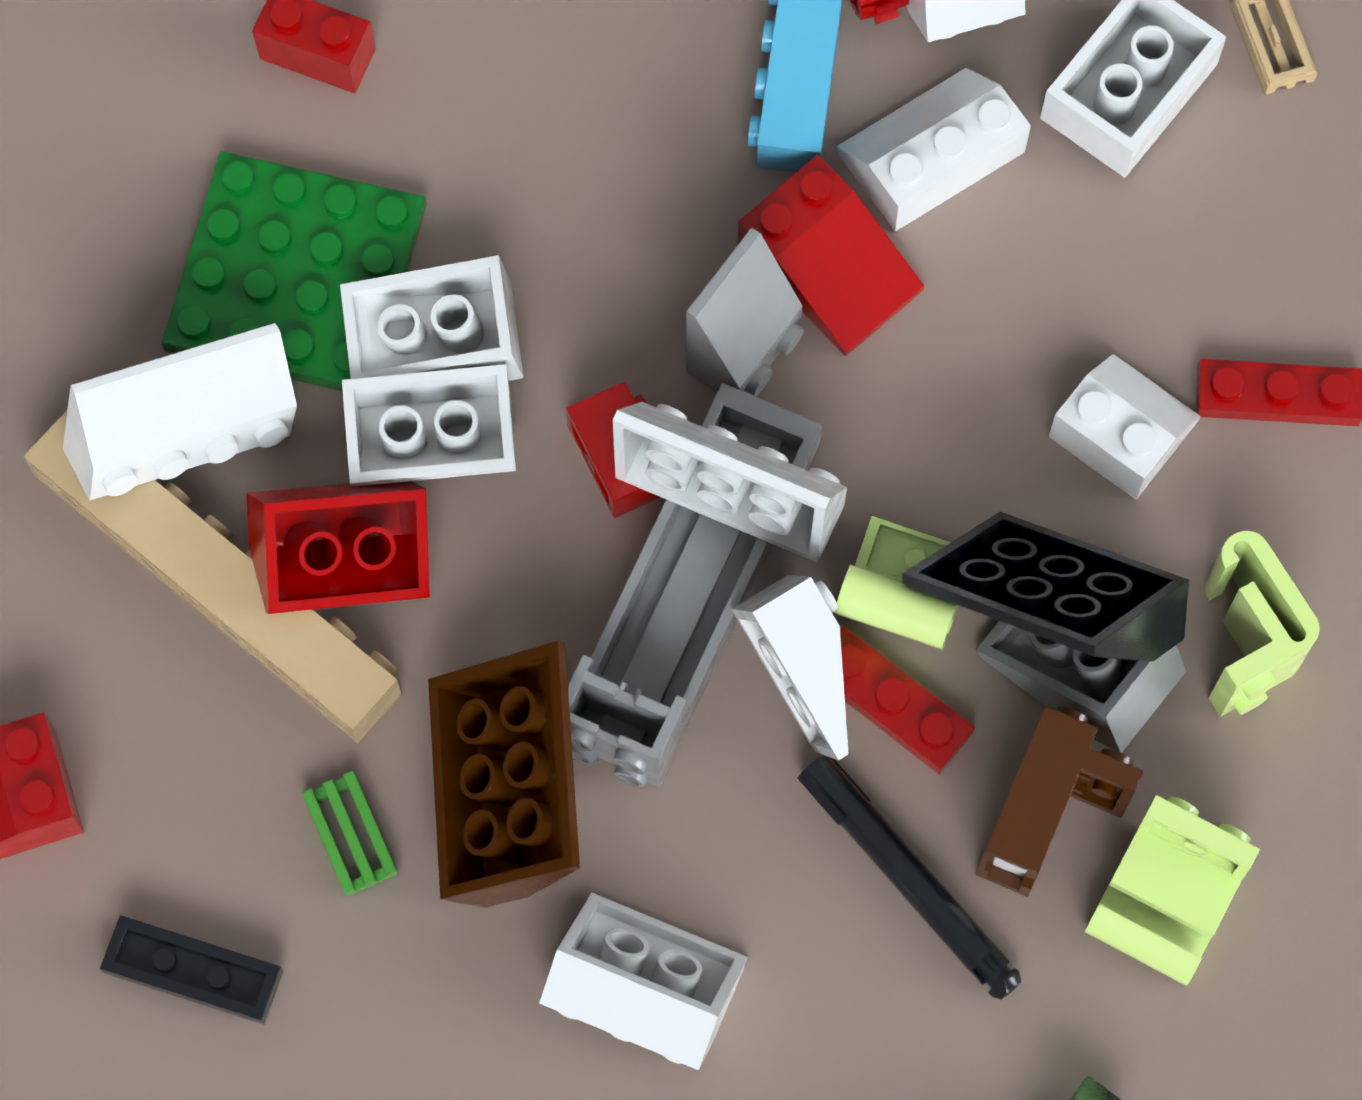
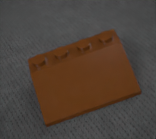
(504, 777)

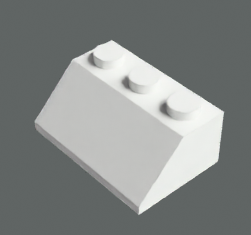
(936, 146)
(428, 425)
(643, 980)

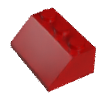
(339, 545)

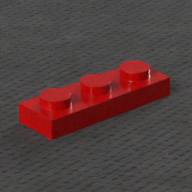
(1279, 392)
(900, 705)

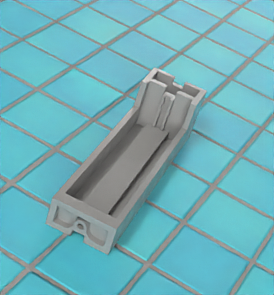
(676, 613)

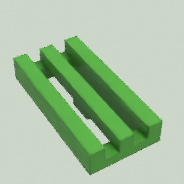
(331, 791)

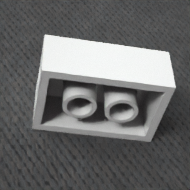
(1132, 80)

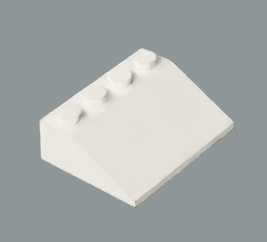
(727, 478)

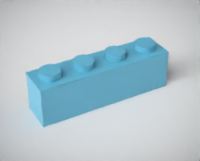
(795, 83)

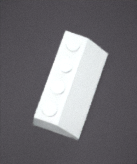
(179, 412)

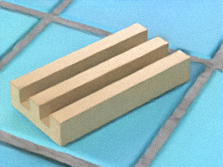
(1286, 76)

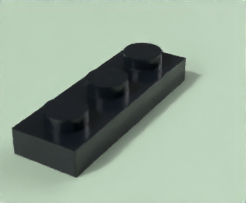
(191, 969)

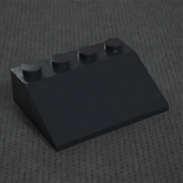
(1058, 589)

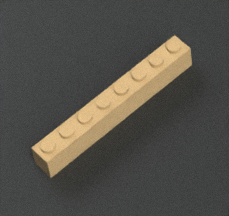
(222, 585)

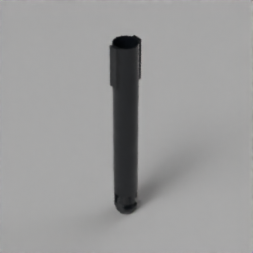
(912, 878)

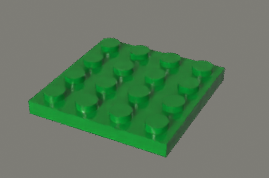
(276, 252)

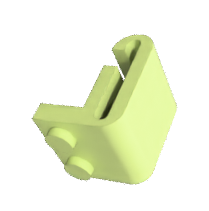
(875, 590)
(1265, 620)
(1172, 888)

